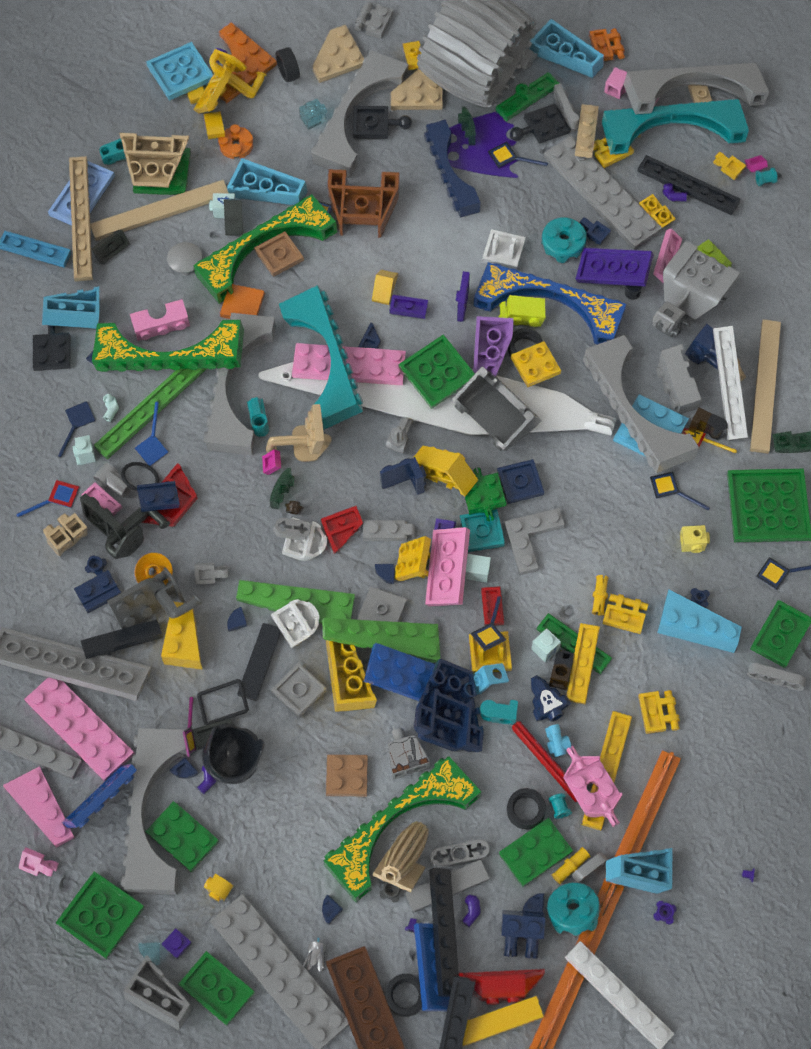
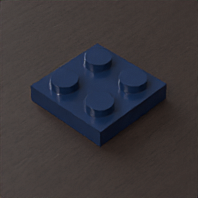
(520, 481)

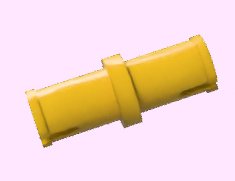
(600, 595)
(570, 865)

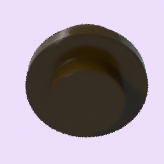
(294, 507)

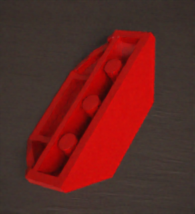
(504, 985)

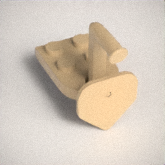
(306, 439)

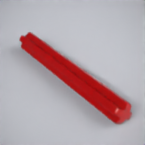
(542, 755)

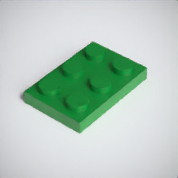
(781, 634)
(182, 836)
(535, 852)
(216, 988)

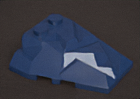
(448, 710)

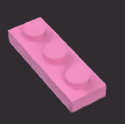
(670, 246)

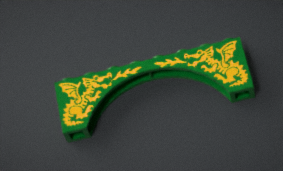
(301, 219)
(217, 350)
(442, 785)

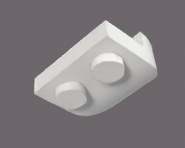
(307, 548)
(296, 621)

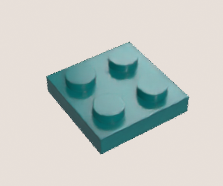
(483, 533)

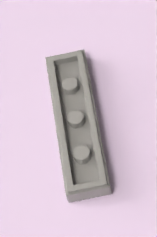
(461, 880)

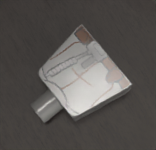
(406, 755)

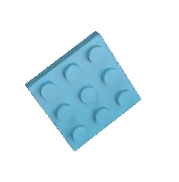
(180, 71)
(654, 413)

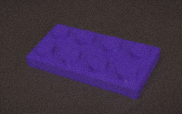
(614, 267)

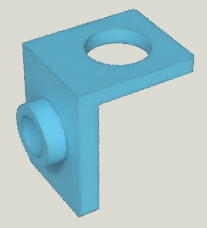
(484, 677)

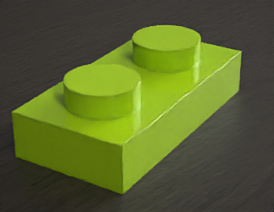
(712, 251)

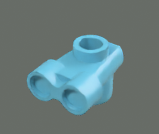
(558, 744)

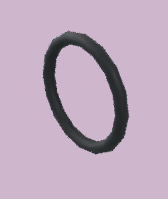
(137, 464)

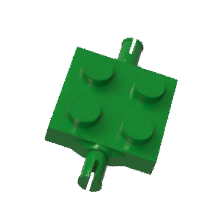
(485, 495)

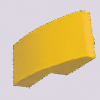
(214, 125)
(658, 212)

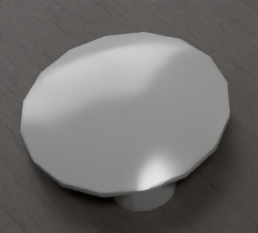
(183, 257)

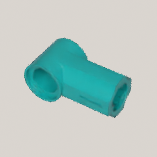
(258, 416)

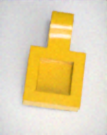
(730, 166)

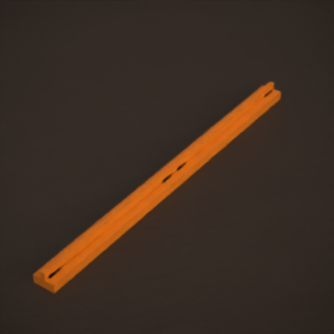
(631, 843)

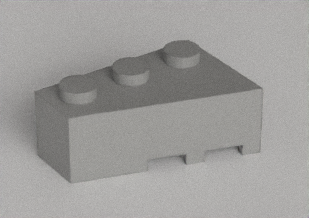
(677, 380)

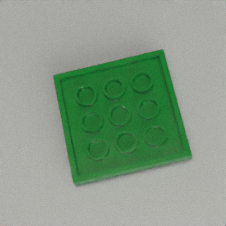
(769, 505)

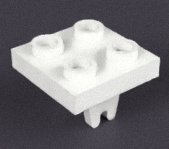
(503, 249)

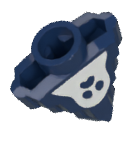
(547, 701)

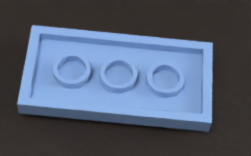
(98, 179)

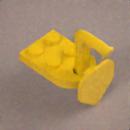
(222, 76)

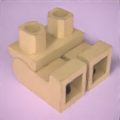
(66, 536)

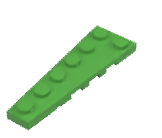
(274, 596)
(410, 638)

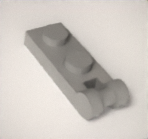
(566, 108)

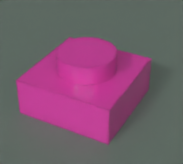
(756, 163)
(271, 462)

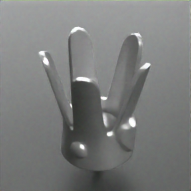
(315, 951)

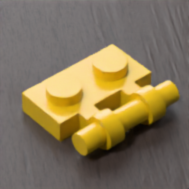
(603, 153)
(624, 618)
(652, 711)

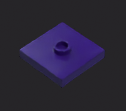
(462, 296)

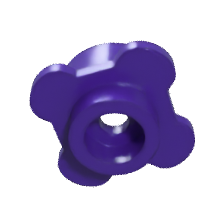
(669, 908)

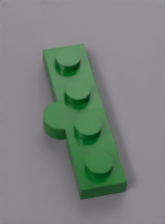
(526, 96)

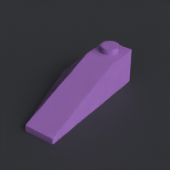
(491, 342)

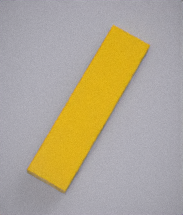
(582, 663)
(502, 1020)

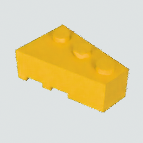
(446, 467)
(181, 641)

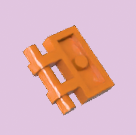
(601, 42)

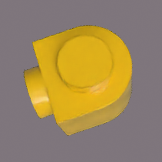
(218, 887)

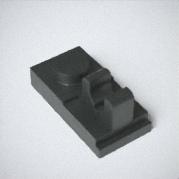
(110, 246)

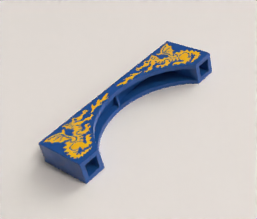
(598, 312)

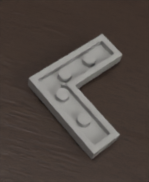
(521, 528)

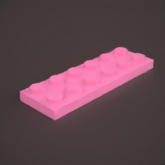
(368, 364)
(79, 727)

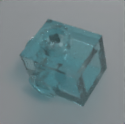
(313, 113)

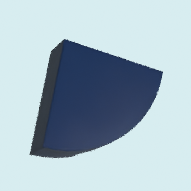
(385, 572)
(236, 620)
(184, 769)
(534, 904)
(330, 909)

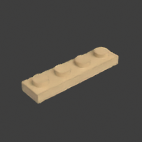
(586, 131)

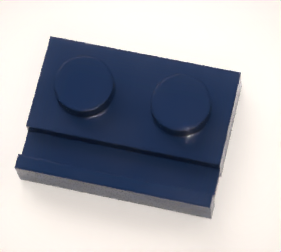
(158, 496)
(97, 591)

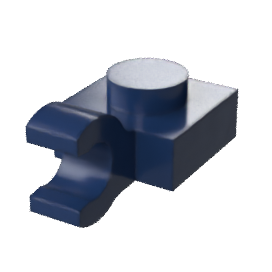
(596, 232)

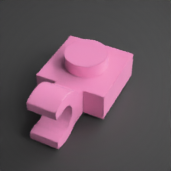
(34, 863)

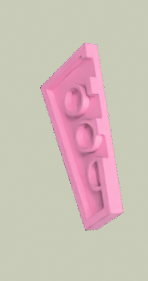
(39, 803)

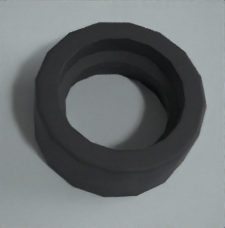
(287, 64)
(523, 333)
(530, 793)
(403, 1012)

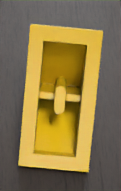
(384, 286)

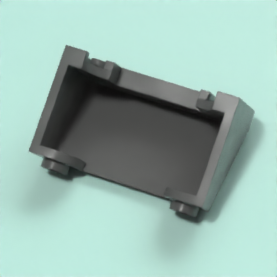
(496, 409)

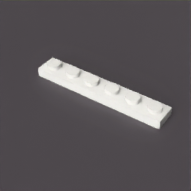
(730, 382)
(619, 995)

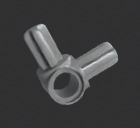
(398, 437)

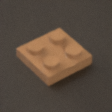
(279, 254)
(346, 775)

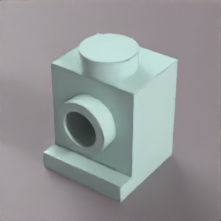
(84, 450)

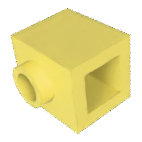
(694, 538)

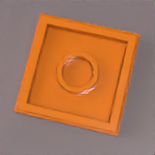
(242, 301)

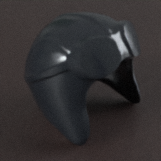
(232, 753)

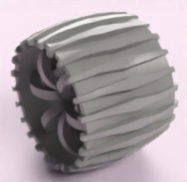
(476, 48)

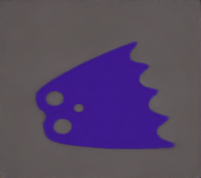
(490, 133)

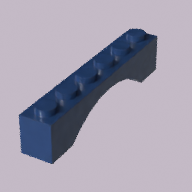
(463, 195)

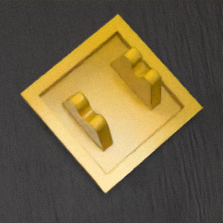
(535, 364)
(413, 559)
(494, 655)

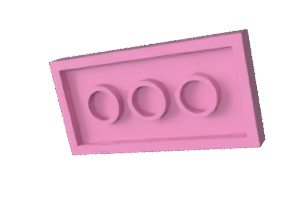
(447, 567)

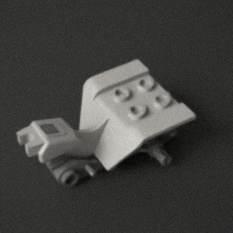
(691, 288)

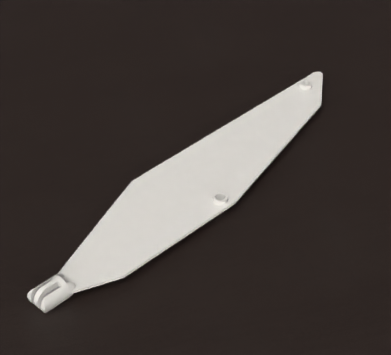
(552, 407)

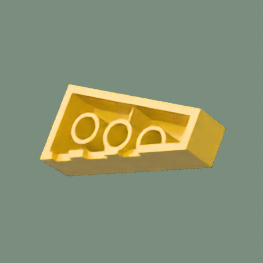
(347, 678)

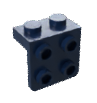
(405, 470)

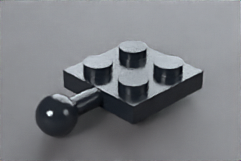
(373, 122)
(544, 123)
(51, 350)

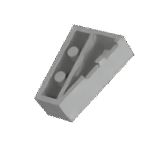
(156, 995)

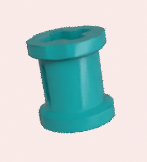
(766, 176)
(560, 806)

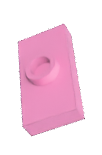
(103, 498)

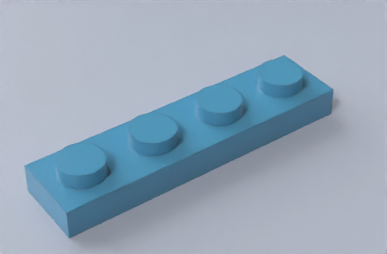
(35, 249)

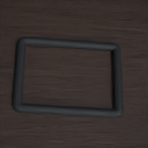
(217, 688)

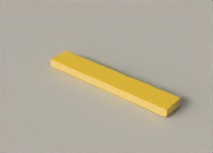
(610, 757)

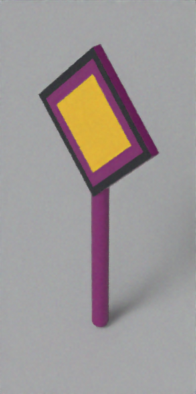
(188, 733)

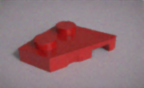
(341, 527)

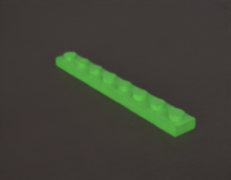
(144, 411)

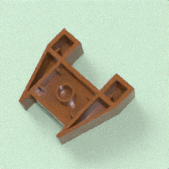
(362, 203)

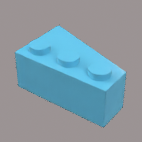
(72, 310)
(642, 871)

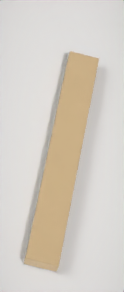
(157, 210)
(80, 219)
(765, 386)

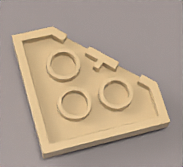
(337, 55)
(417, 93)

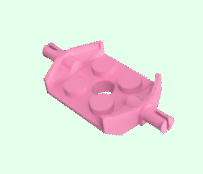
(586, 771)

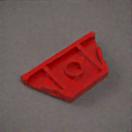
(185, 494)

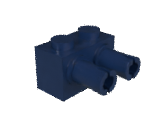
(703, 347)
(522, 924)

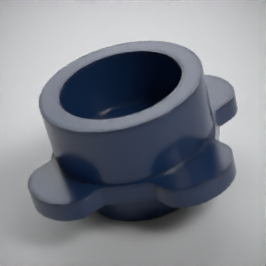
(95, 560)
(698, 593)

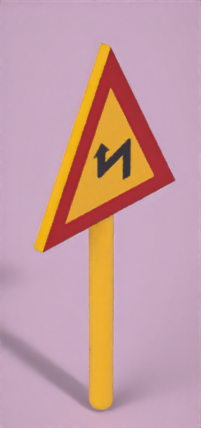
(699, 436)

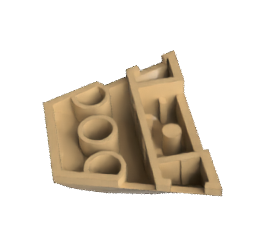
(152, 159)

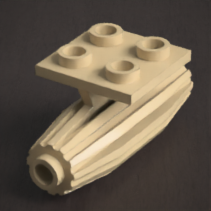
(399, 863)

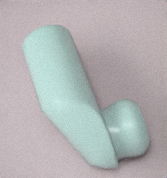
(112, 406)

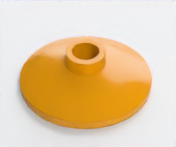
(151, 560)

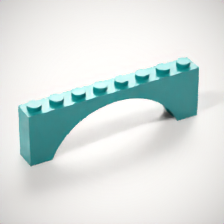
(721, 117)
(340, 395)

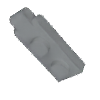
(387, 530)

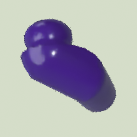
(672, 195)
(208, 782)
(474, 910)

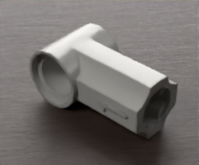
(108, 477)

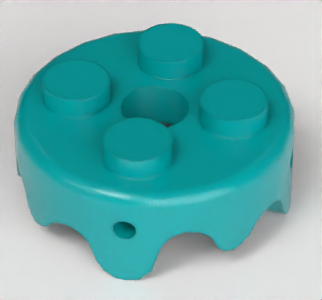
(561, 248)
(576, 920)

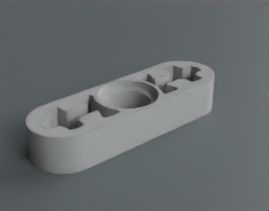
(776, 676)
(475, 855)

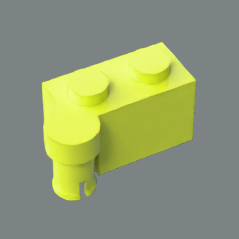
(524, 310)

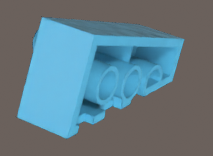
(566, 49)
(264, 184)
(696, 624)

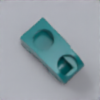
(112, 152)
(499, 713)

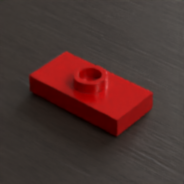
(489, 599)

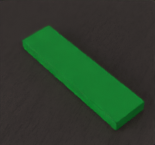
(569, 639)

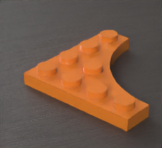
(248, 53)

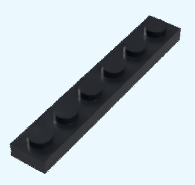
(688, 184)
(443, 929)

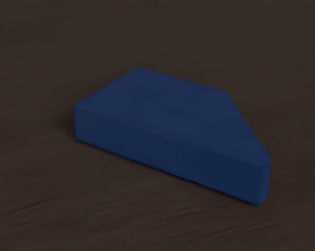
(370, 338)

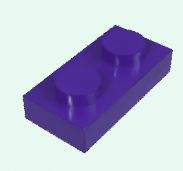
(408, 306)

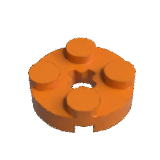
(236, 133)

